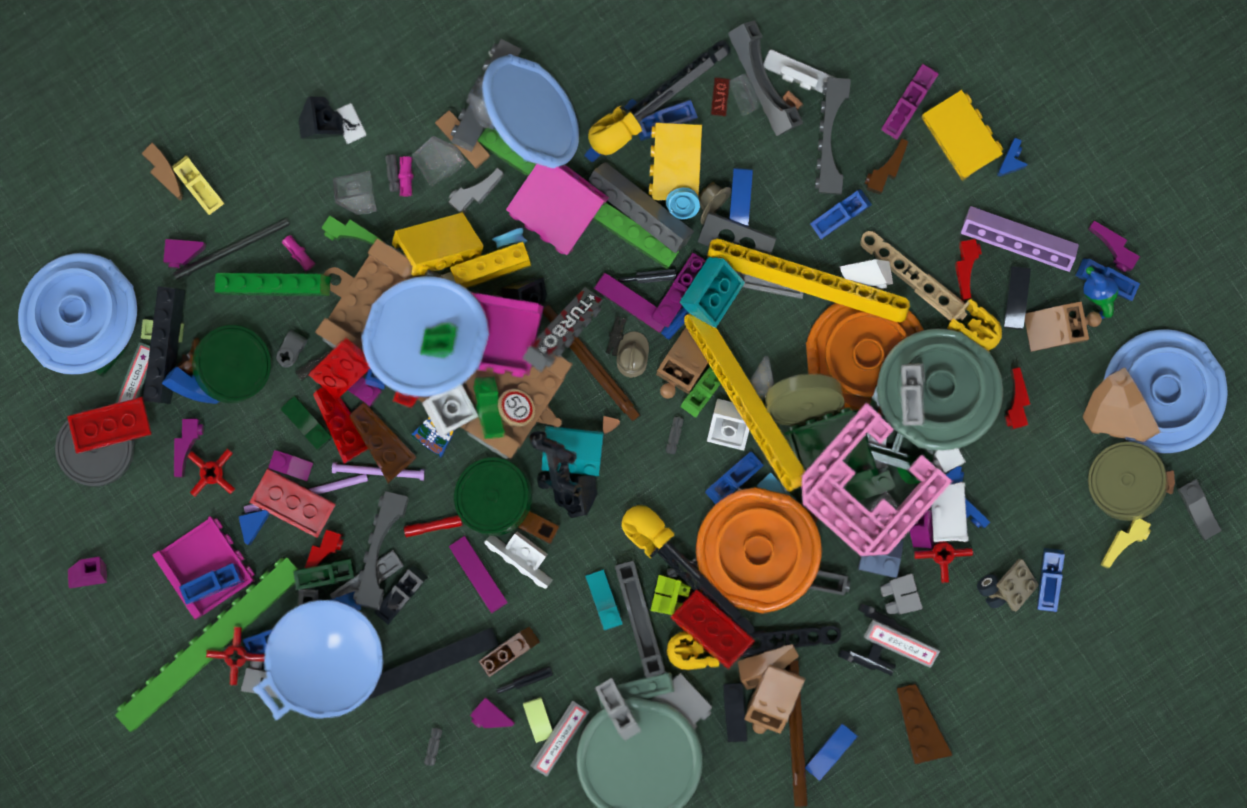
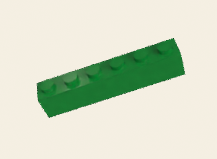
(272, 284)

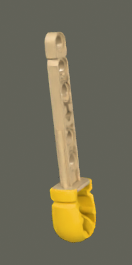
(990, 330)

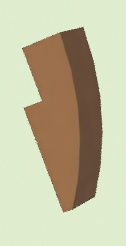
(478, 154)
(163, 170)

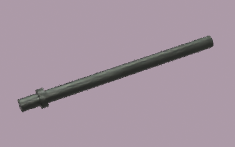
(187, 270)

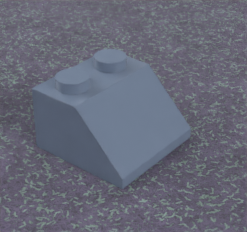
(883, 564)

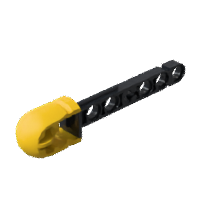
(617, 129)
(649, 533)
(678, 651)

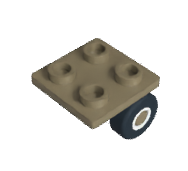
(1012, 588)

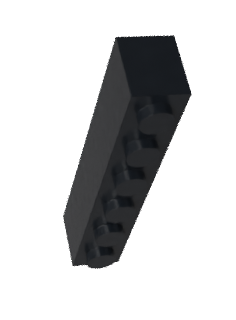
(163, 343)

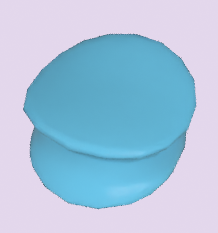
(683, 203)
(510, 238)

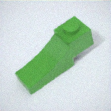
(337, 230)
(701, 393)

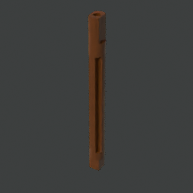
(598, 371)
(797, 747)

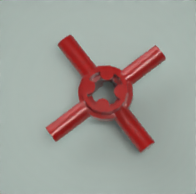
(218, 471)
(939, 559)
(235, 664)

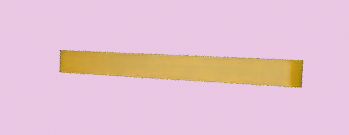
(811, 281)
(746, 402)

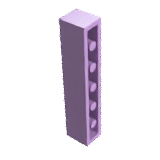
(1019, 239)

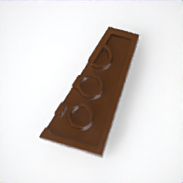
(385, 447)
(922, 731)

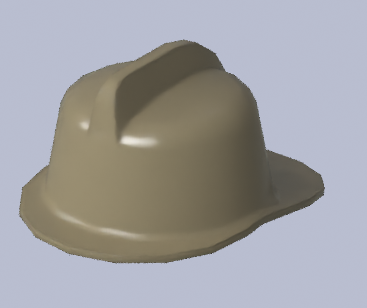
(712, 198)
(632, 354)

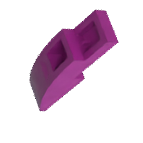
(670, 304)

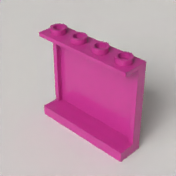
(556, 205)
(511, 331)
(197, 554)

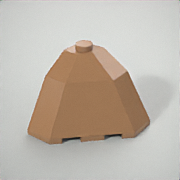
(1120, 409)

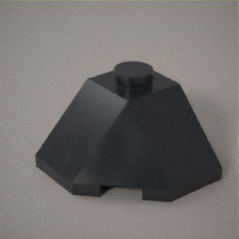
(319, 120)
(527, 290)
(581, 504)

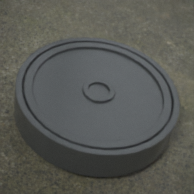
(96, 466)

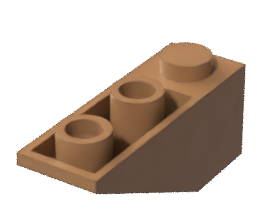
(753, 668)

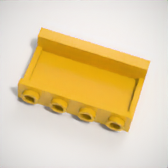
(962, 134)
(675, 158)
(438, 243)
(491, 266)

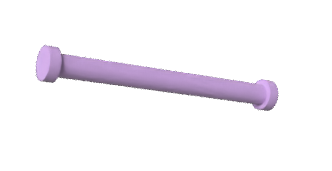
(375, 471)

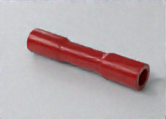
(420, 528)

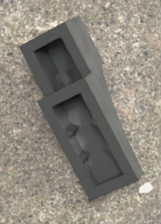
(1199, 509)

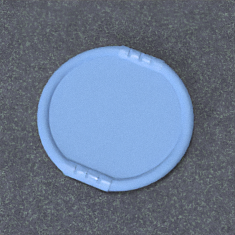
(530, 111)
(77, 313)
(397, 329)
(1179, 384)

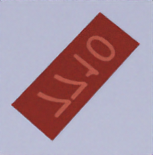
(720, 97)

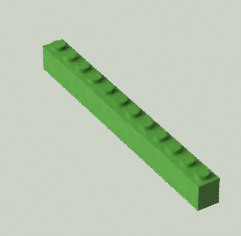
(606, 216)
(215, 637)

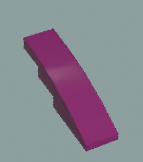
(910, 101)
(628, 301)
(478, 574)

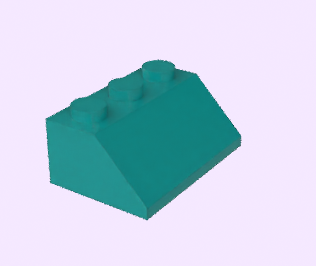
(712, 291)
(583, 442)

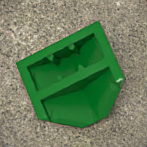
(439, 340)

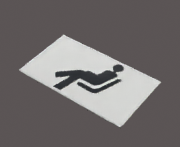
(352, 126)

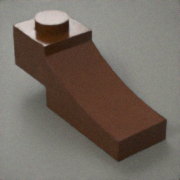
(878, 177)

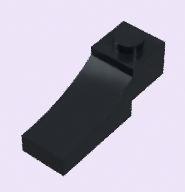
(401, 594)

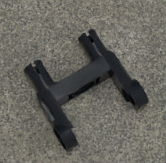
(556, 454)
(874, 659)

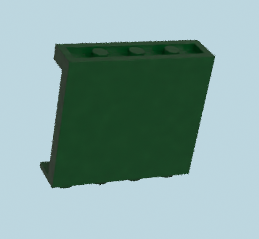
(812, 440)

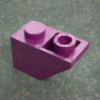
(922, 531)
(87, 572)

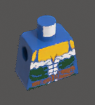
(429, 437)

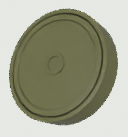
(804, 399)
(1128, 481)

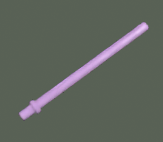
(322, 489)

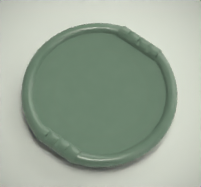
(959, 389)
(647, 770)

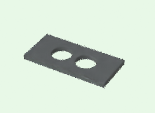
(716, 223)

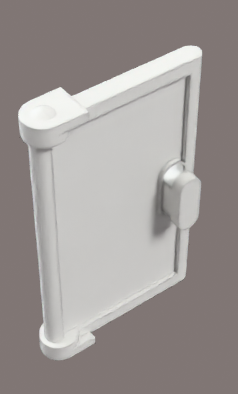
(950, 514)

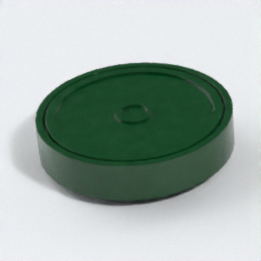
(231, 364)
(492, 496)

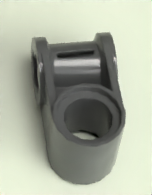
(292, 345)

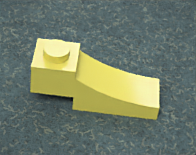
(197, 185)
(1137, 531)

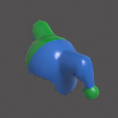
(1101, 291)

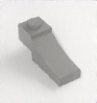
(462, 198)
(913, 393)
(618, 709)

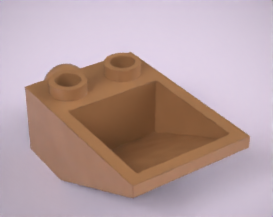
(1055, 327)
(686, 362)
(773, 699)

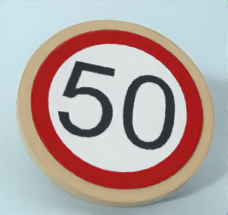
(516, 407)

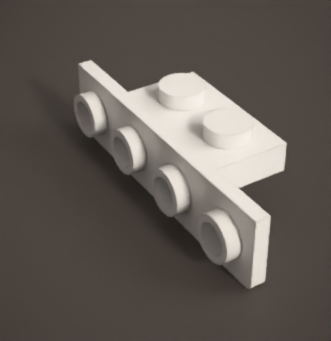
(795, 71)
(523, 555)

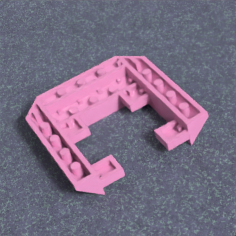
(863, 530)

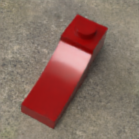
(969, 253)
(1016, 415)
(330, 543)

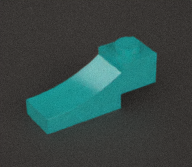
(604, 600)

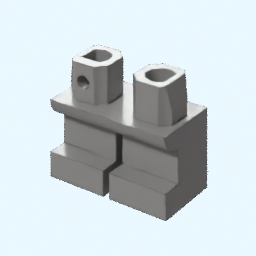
(905, 603)
(254, 676)

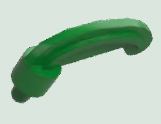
(907, 477)

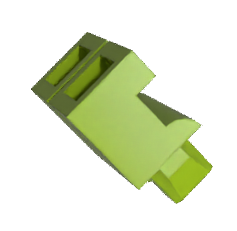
(672, 588)

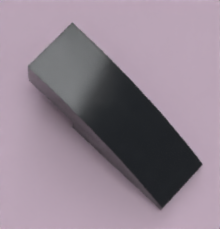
(1017, 298)

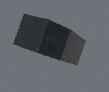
(735, 712)

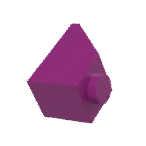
(181, 252)
(290, 465)
(490, 716)

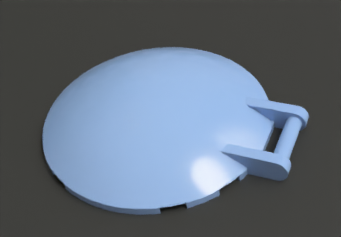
(321, 660)

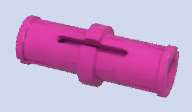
(405, 176)
(298, 253)

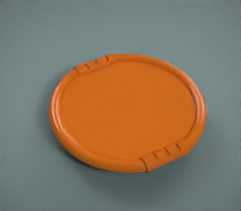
(853, 348)
(759, 549)

